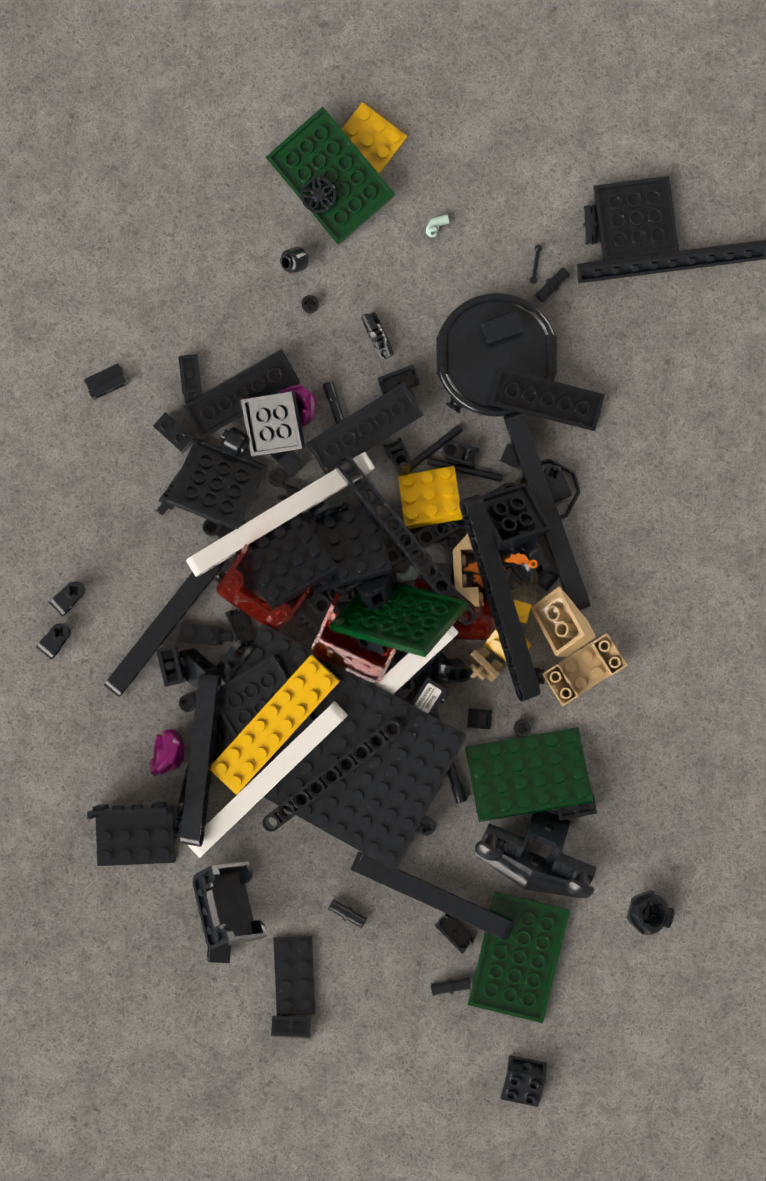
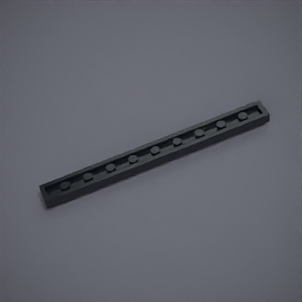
(671, 261)

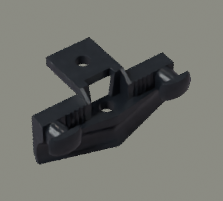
(554, 874)

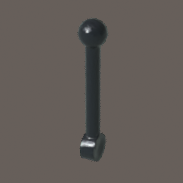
(533, 279)

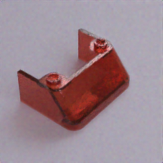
(231, 589)
(344, 651)

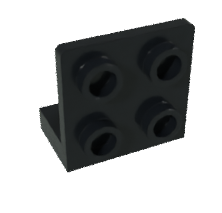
(524, 1081)

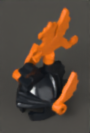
(522, 564)

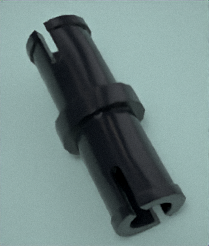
(590, 225)
(552, 284)
(347, 913)
(450, 986)

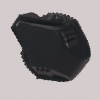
(649, 913)

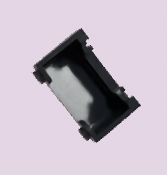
(226, 905)

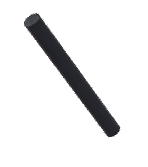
(436, 446)
(465, 469)

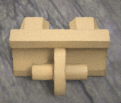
(482, 667)

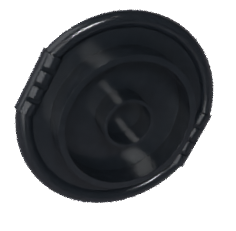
(470, 364)

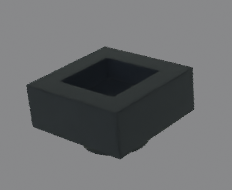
(509, 457)

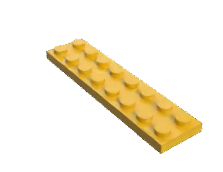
(274, 724)

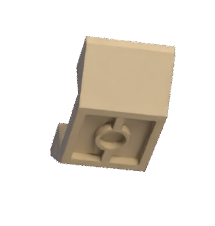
(472, 594)
(584, 669)

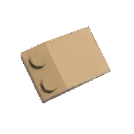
(562, 623)

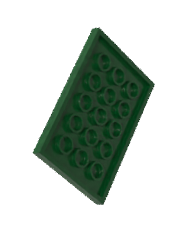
(326, 151)
(409, 622)
(528, 774)
(520, 971)

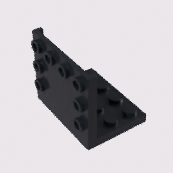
(134, 834)

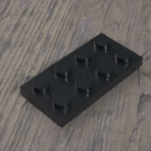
(294, 975)

